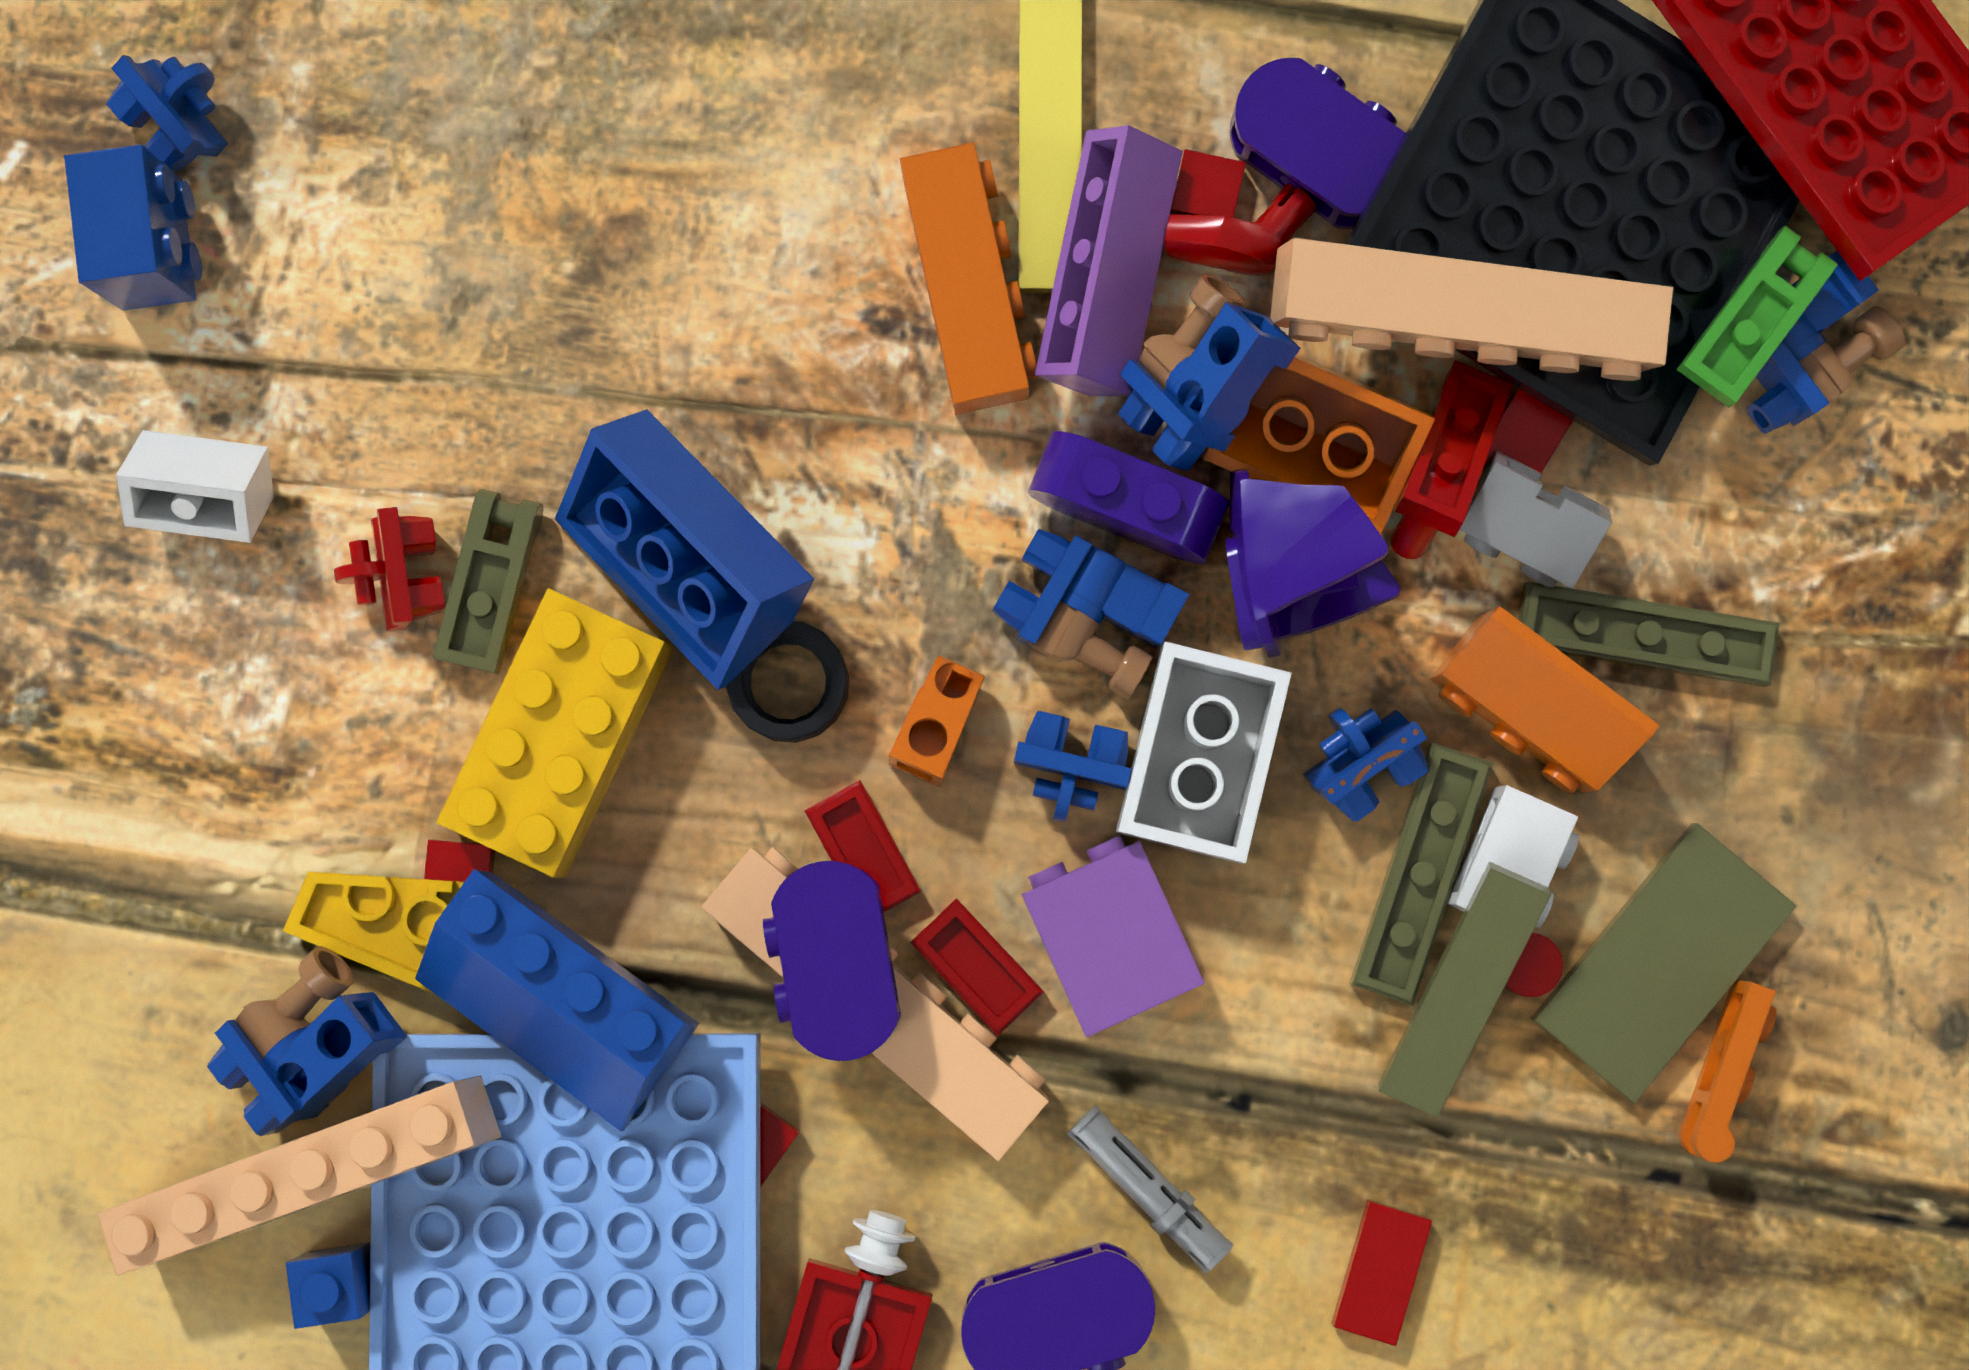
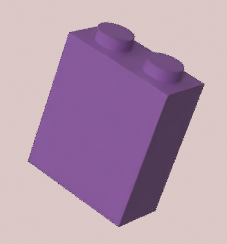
(1111, 935)

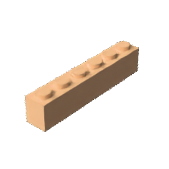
(1470, 307)
(929, 1047)
(299, 1174)

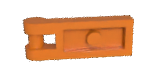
(1726, 1071)

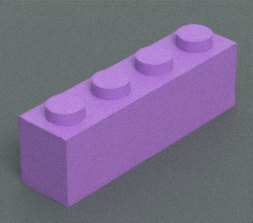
(1108, 260)

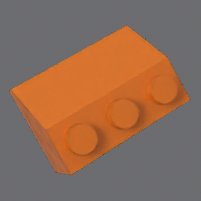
(1328, 431)
(1541, 702)

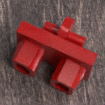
(393, 541)

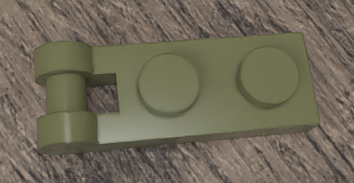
(487, 583)

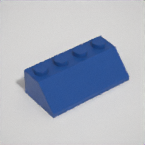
(681, 546)
(552, 997)

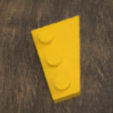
(371, 918)

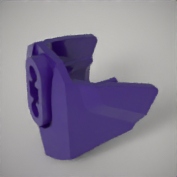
(1301, 560)

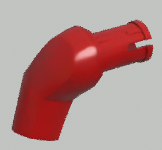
(1235, 243)

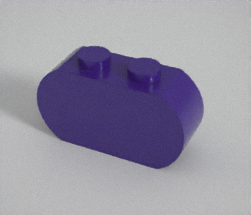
(1314, 134)
(1128, 497)
(833, 960)
(1060, 1313)

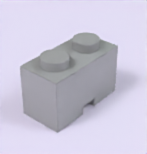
(1541, 530)

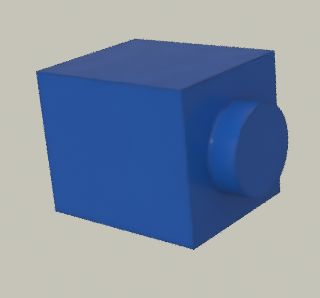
(330, 1285)

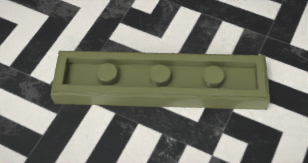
(1651, 634)
(1421, 874)
(1464, 989)

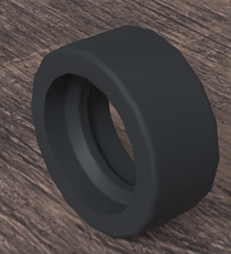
(816, 720)

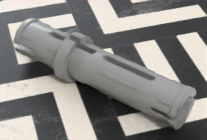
(1144, 1183)

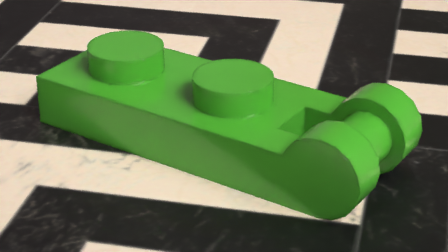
(1756, 318)

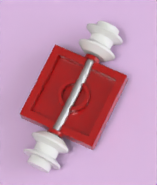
(857, 1317)

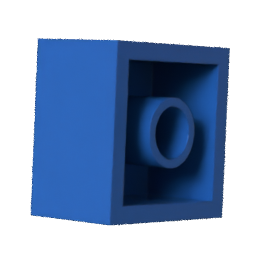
(132, 228)

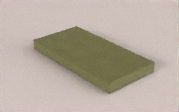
(1663, 962)

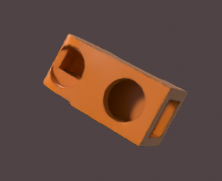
(936, 721)

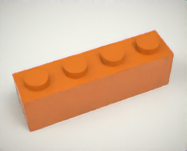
(966, 278)

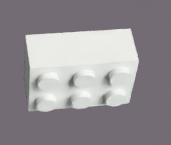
(1203, 752)

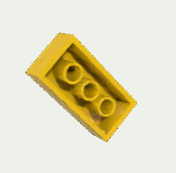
(555, 734)

